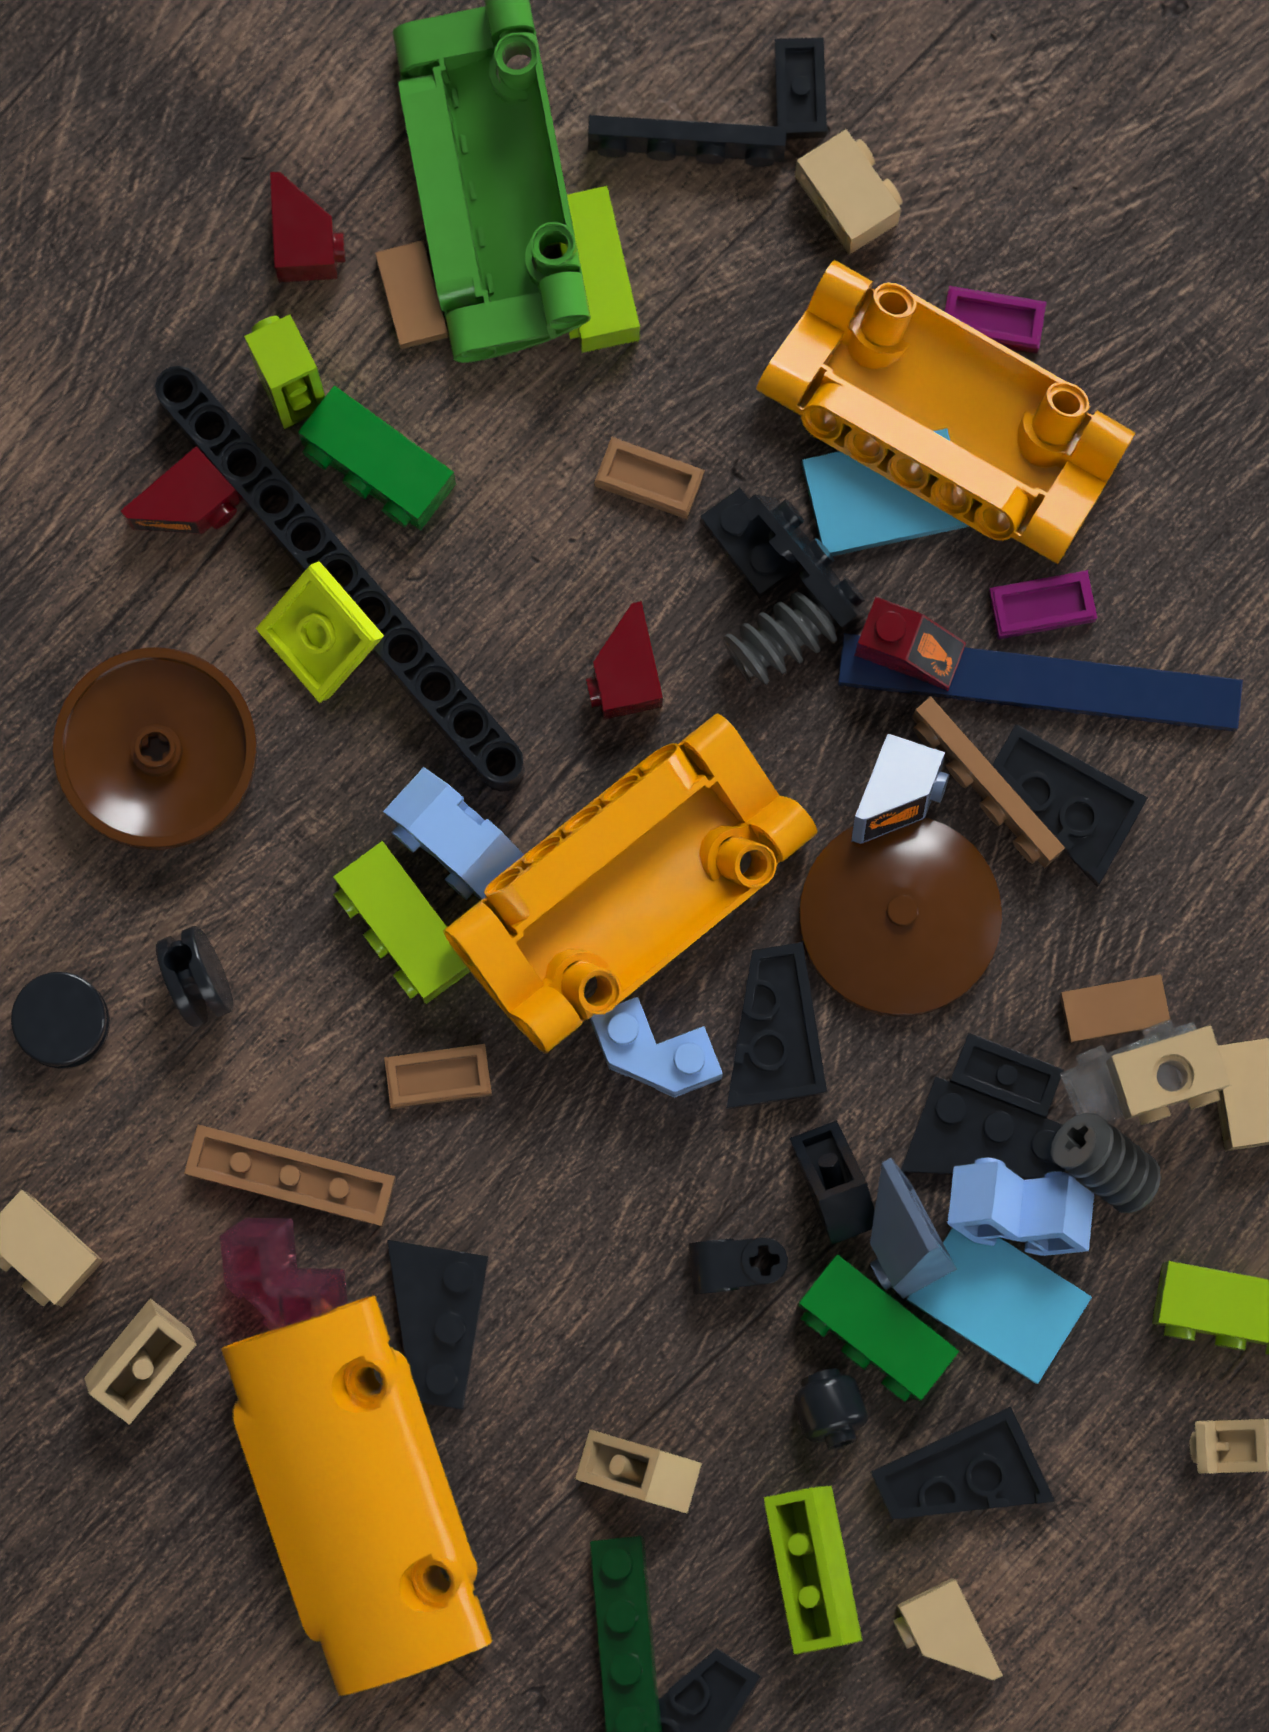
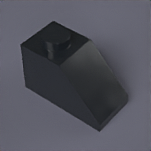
(834, 1181)

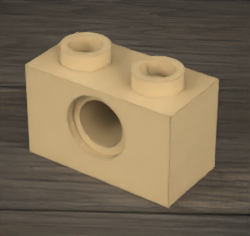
(1191, 1053)

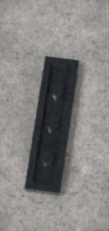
(671, 138)

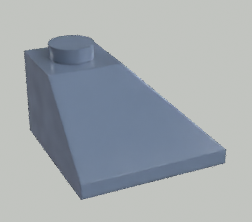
(905, 1237)

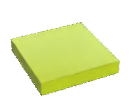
(319, 632)

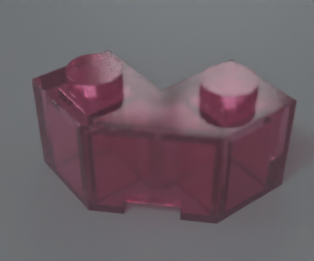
(263, 1268)

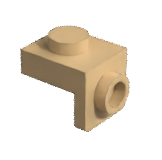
(1231, 1446)

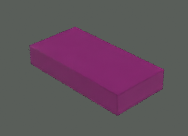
(1004, 318)
(1042, 604)

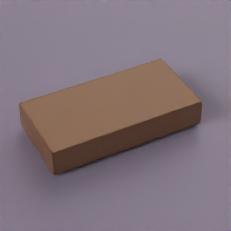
(411, 294)
(649, 478)
(1114, 1008)
(438, 1076)

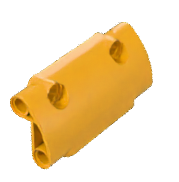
(890, 369)
(628, 882)
(356, 1497)

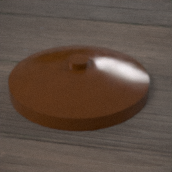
(155, 748)
(901, 918)

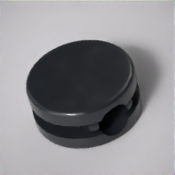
(194, 976)
(60, 1020)

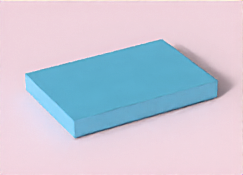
(864, 509)
(1004, 1303)

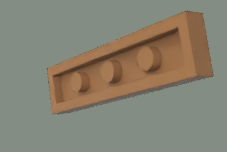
(972, 768)
(290, 1175)

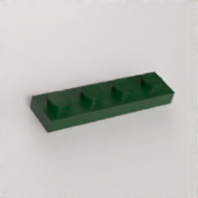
(625, 1635)

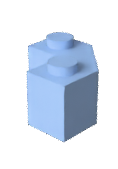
(442, 824)
(669, 1066)
(1044, 1213)

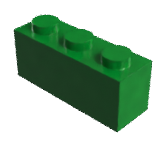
(376, 459)
(876, 1330)

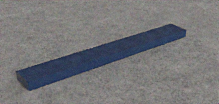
(1065, 687)

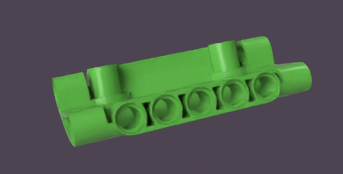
(489, 179)

